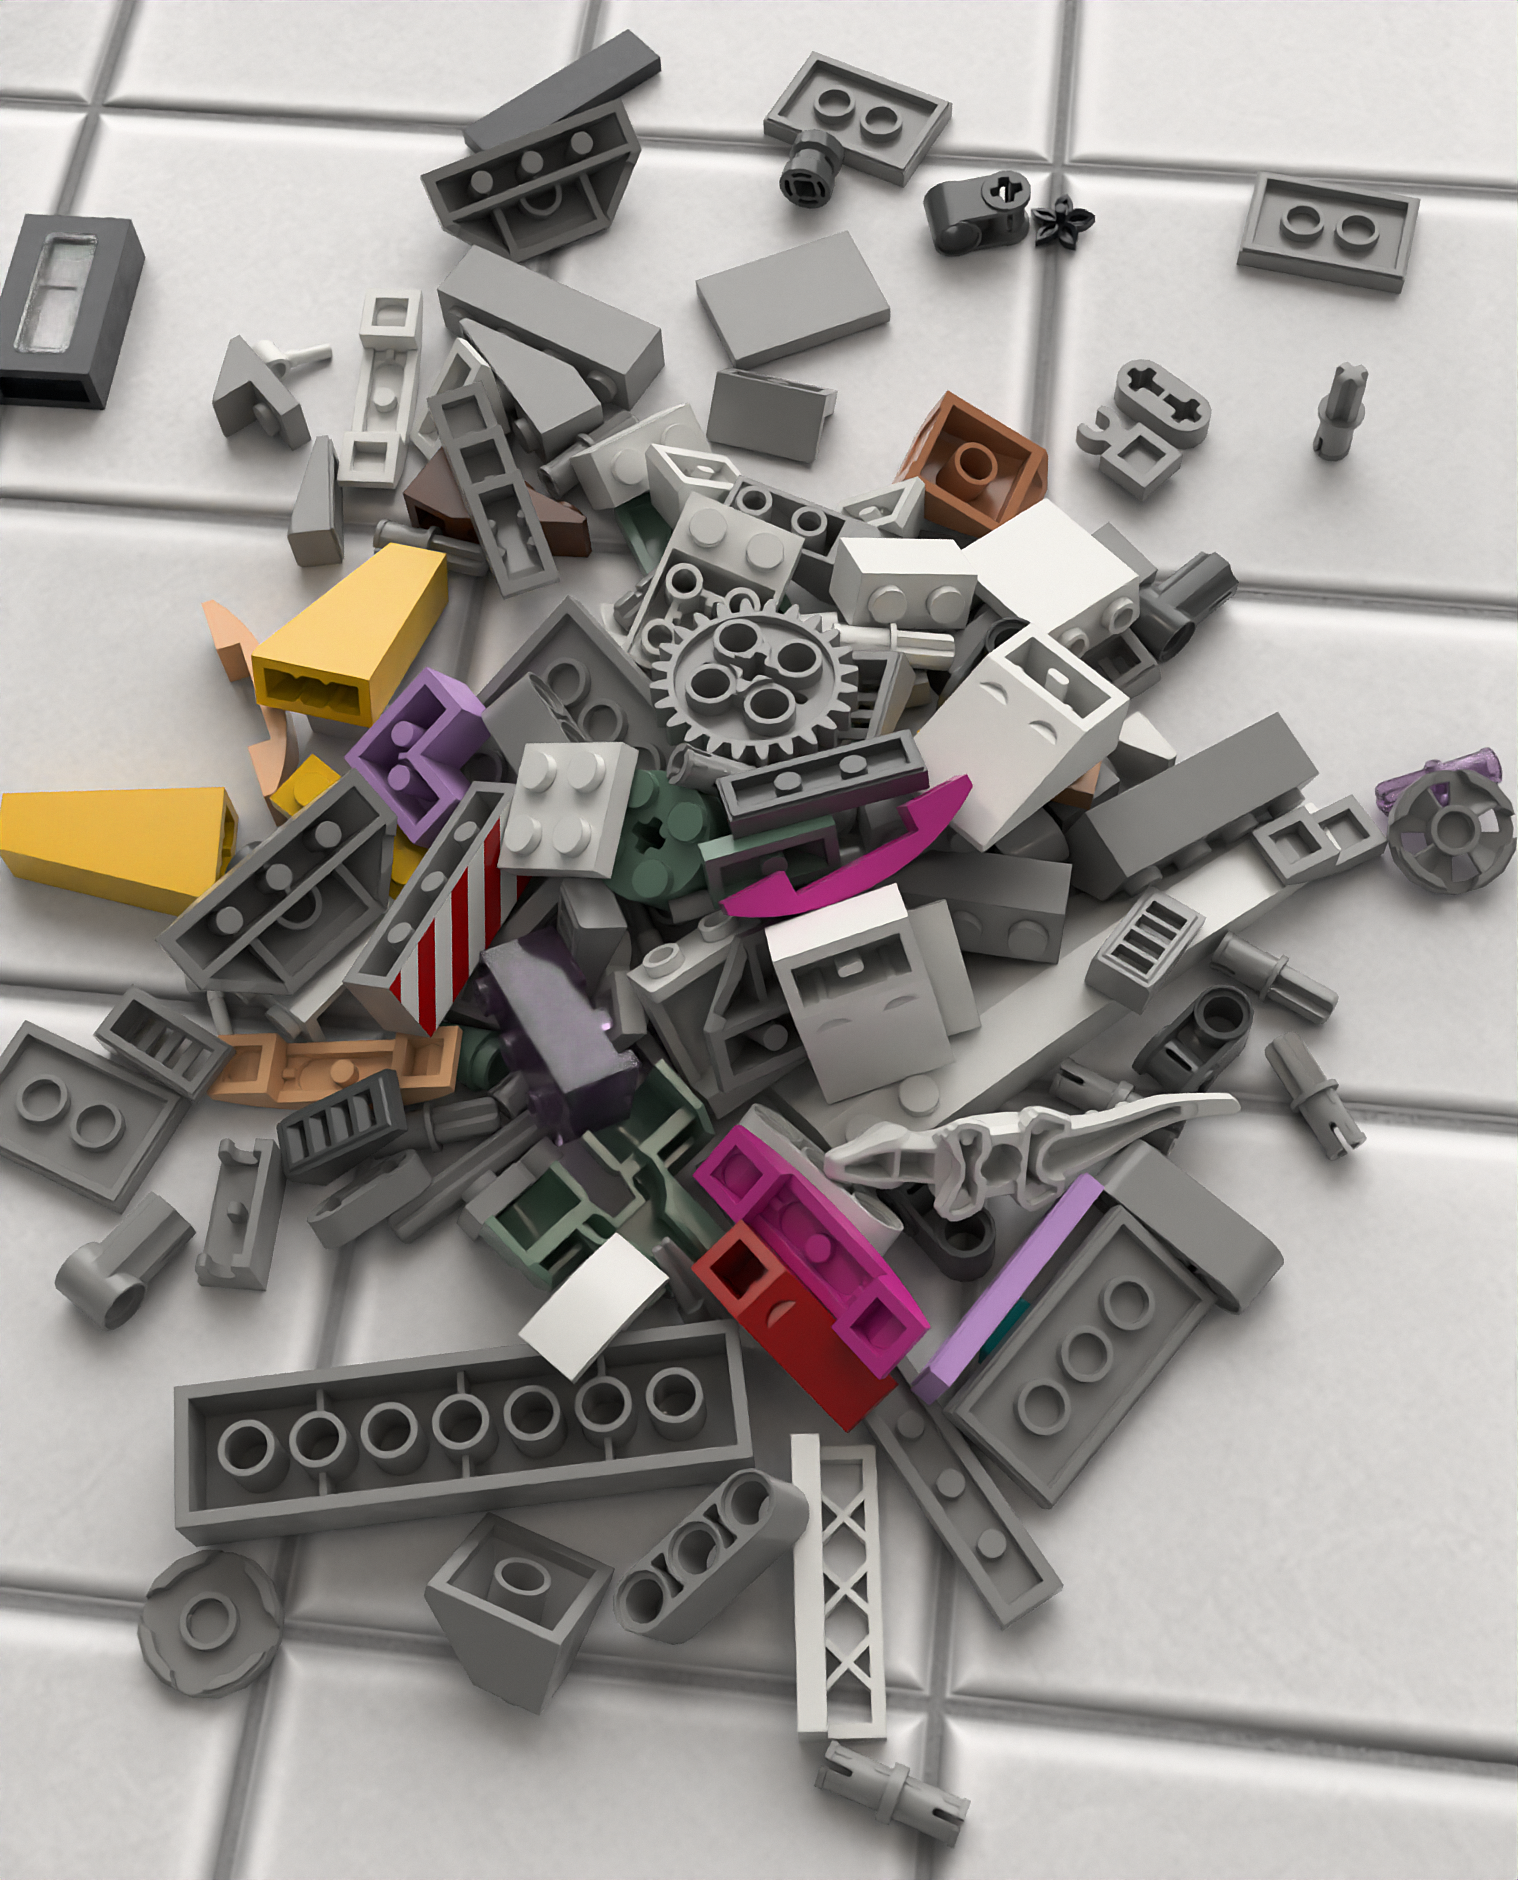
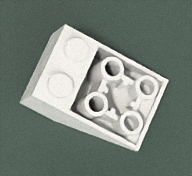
(710, 561)
(1020, 732)
(859, 993)

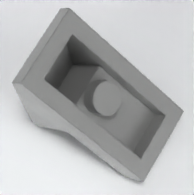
(252, 393)

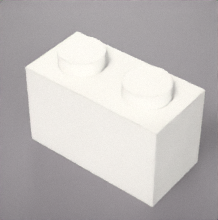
(617, 466)
(903, 583)

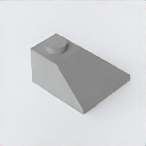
(516, 1609)

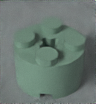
(660, 840)

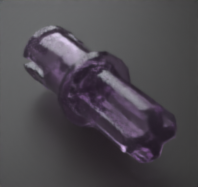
(1483, 762)

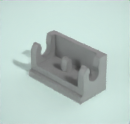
(243, 1217)

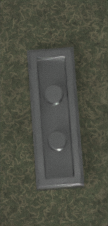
(822, 783)

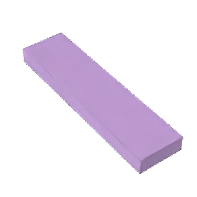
(1005, 1289)

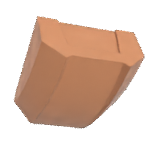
(973, 468)

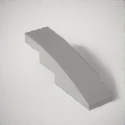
(493, 490)

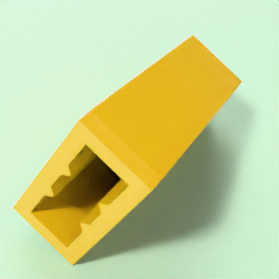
(355, 640)
(122, 844)

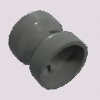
(812, 166)

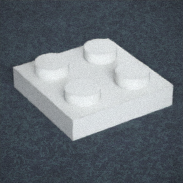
(568, 809)

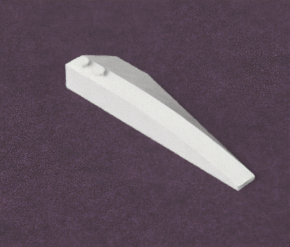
(1040, 1010)

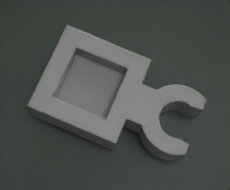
(1131, 458)
(495, 1194)

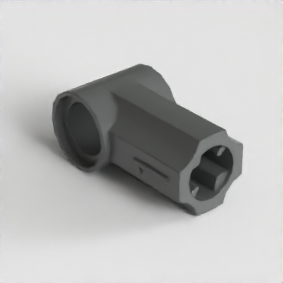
(1182, 602)

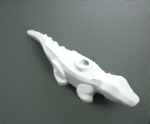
(1008, 1151)

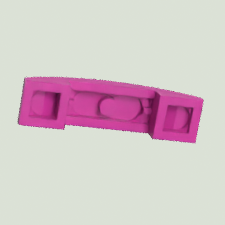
(924, 820)
(819, 1246)

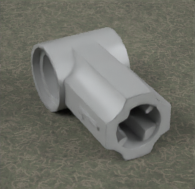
(112, 1276)

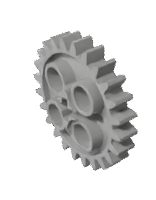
(755, 685)

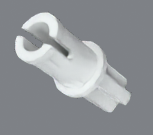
(922, 649)

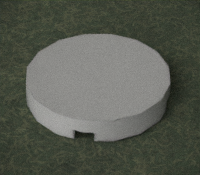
(211, 1624)

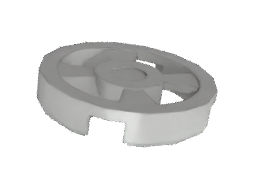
(1451, 830)

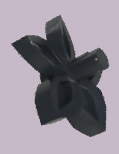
(1063, 223)

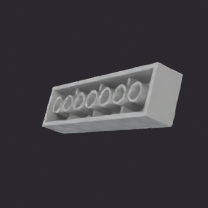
(457, 1434)

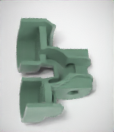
(560, 1228)

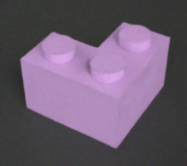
(417, 752)

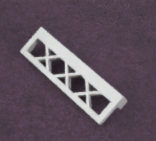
(809, 1594)

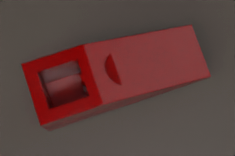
(790, 1324)

